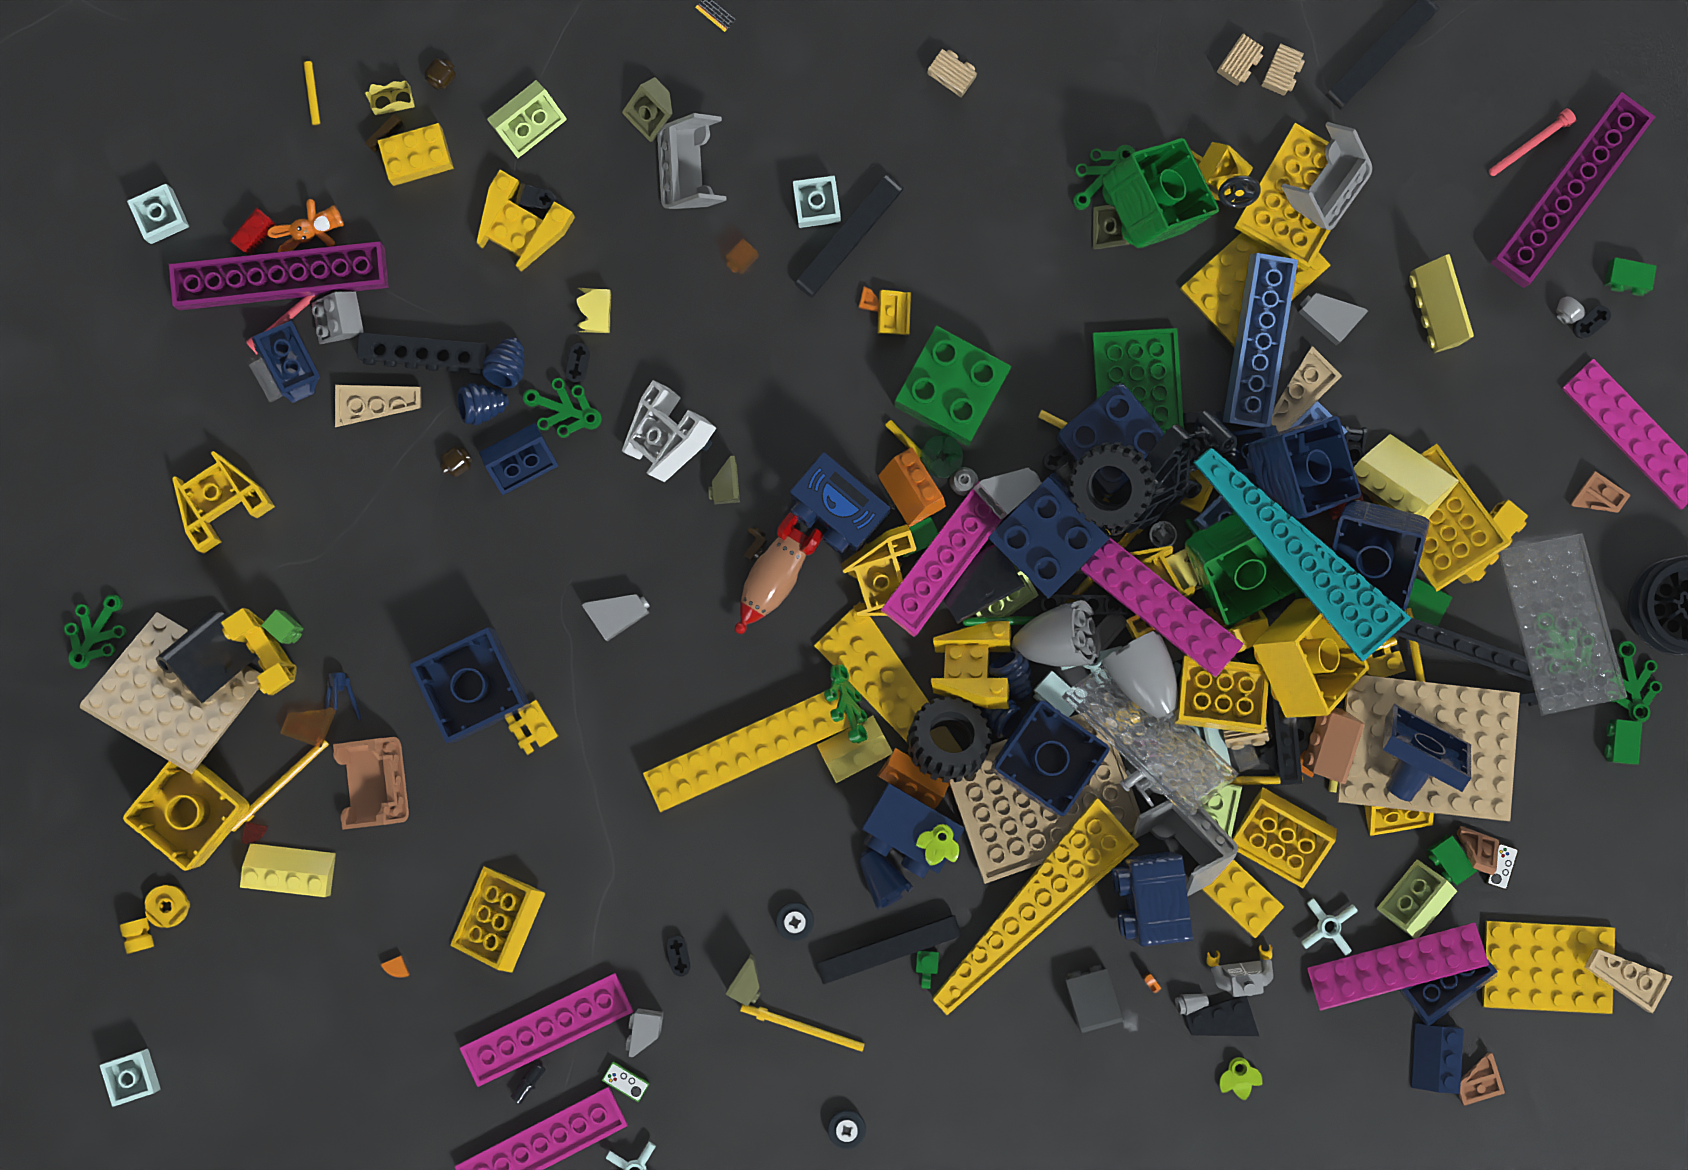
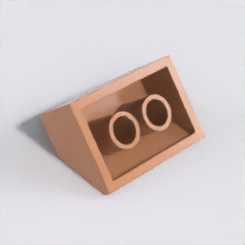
(1333, 745)

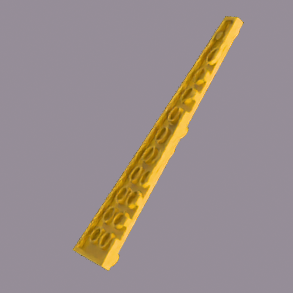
(879, 675)
(1073, 867)

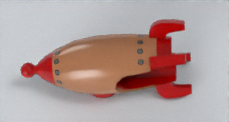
(775, 572)

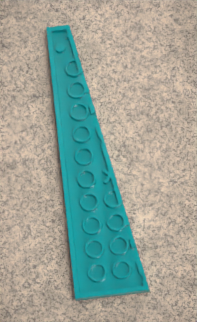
(1336, 590)

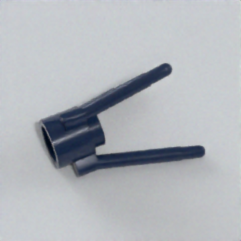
(335, 683)

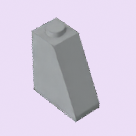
(1331, 316)
(1007, 490)
(616, 614)

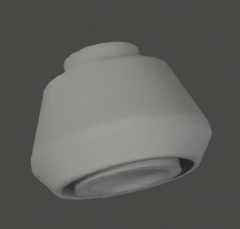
(1569, 310)
(958, 485)

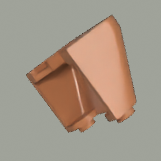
(374, 782)

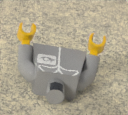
(1245, 977)

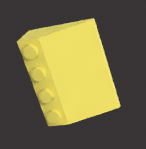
(1441, 304)
(1403, 478)

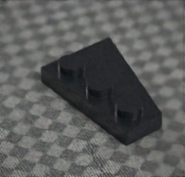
(1223, 1019)

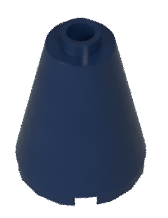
(883, 879)

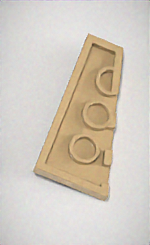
(1307, 385)
(368, 402)
(1634, 981)

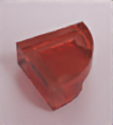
(253, 832)

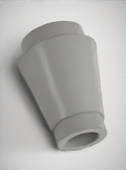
(1190, 1003)

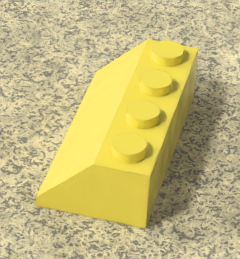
(288, 870)

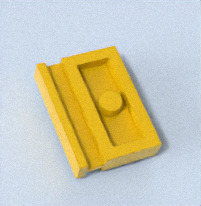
(894, 312)

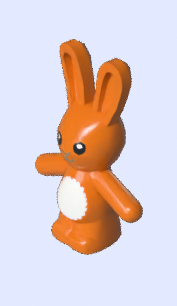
(305, 229)

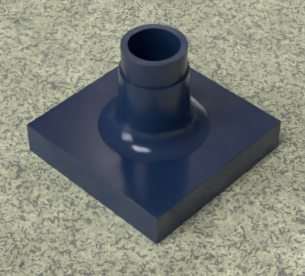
(1422, 753)

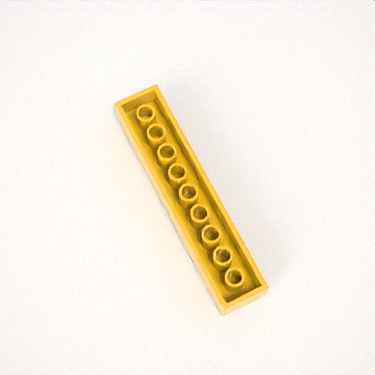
(743, 751)

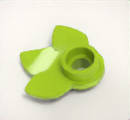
(936, 847)
(1240, 1081)

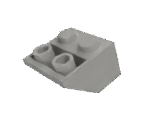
(337, 317)
(645, 1029)

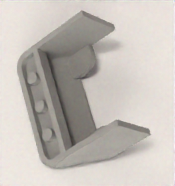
(681, 162)
(1338, 182)
(1197, 834)

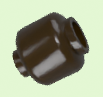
(440, 73)
(456, 461)

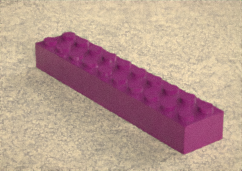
(1572, 190)
(278, 276)

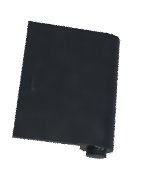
(982, 583)
(205, 657)

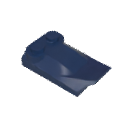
(287, 361)

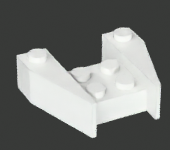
(660, 438)

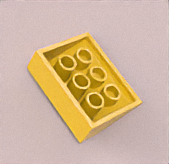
(1229, 702)
(1284, 837)
(497, 919)

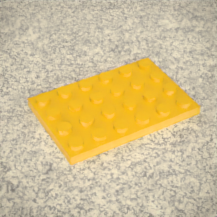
(1271, 216)
(1221, 283)
(1458, 532)
(1545, 967)

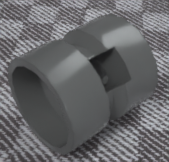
(1161, 535)

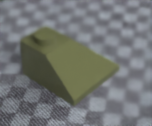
(649, 108)
(1107, 228)
(725, 484)
(746, 983)

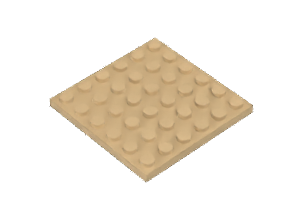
(157, 705)

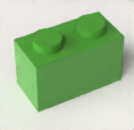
(283, 627)

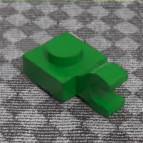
(927, 964)

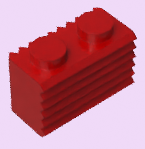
(252, 232)

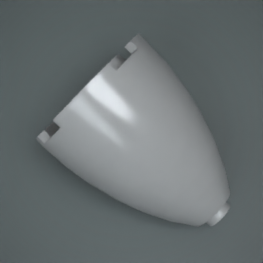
(1060, 636)
(1146, 675)

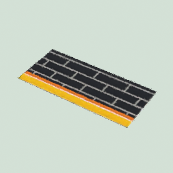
(716, 13)

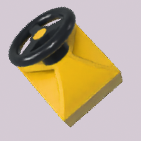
(1228, 176)

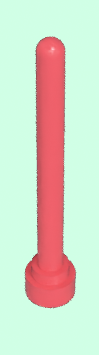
(1565, 118)
(287, 316)

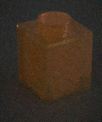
(741, 257)

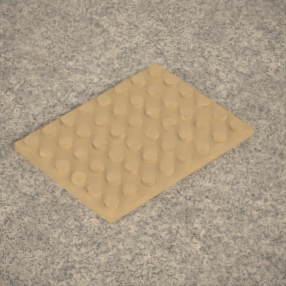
(1473, 714)
(1017, 833)

